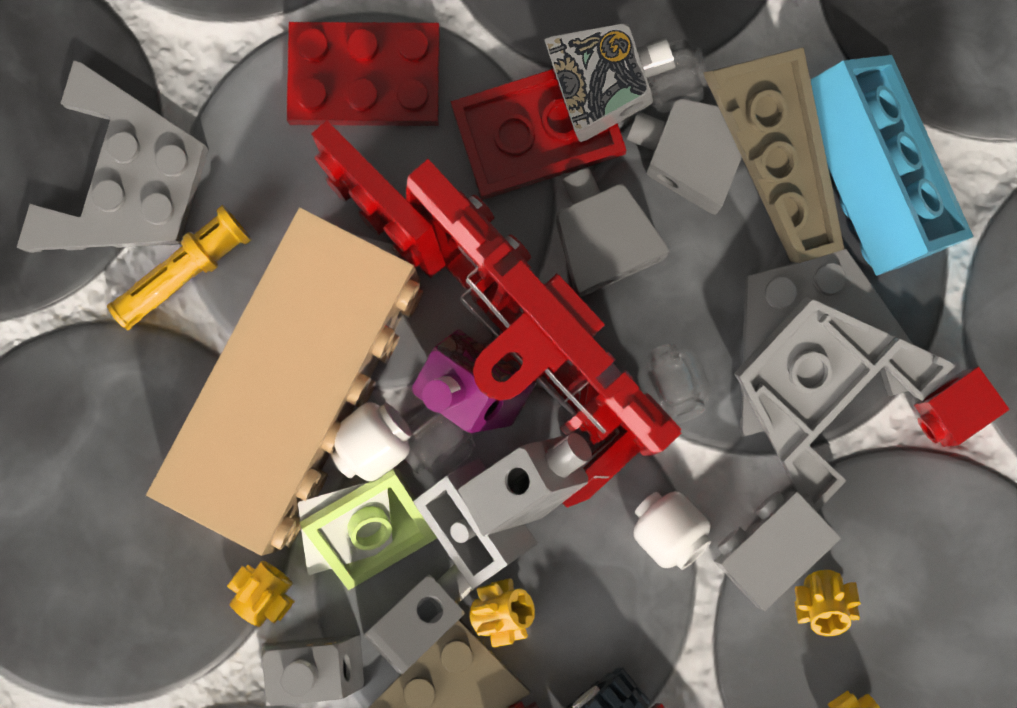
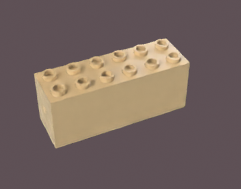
(287, 384)

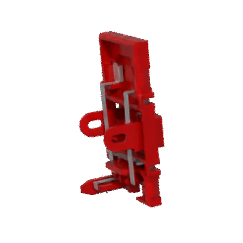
(544, 337)

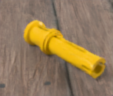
(197, 254)

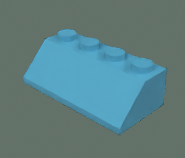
(885, 164)

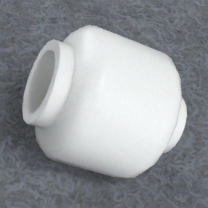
(371, 442)
(672, 529)

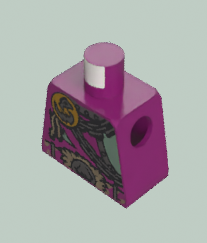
(449, 386)

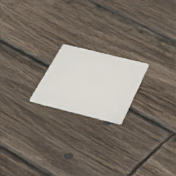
(336, 530)

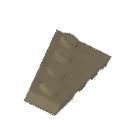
(781, 143)
(455, 674)

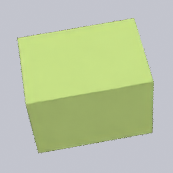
(407, 528)

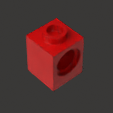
(960, 408)

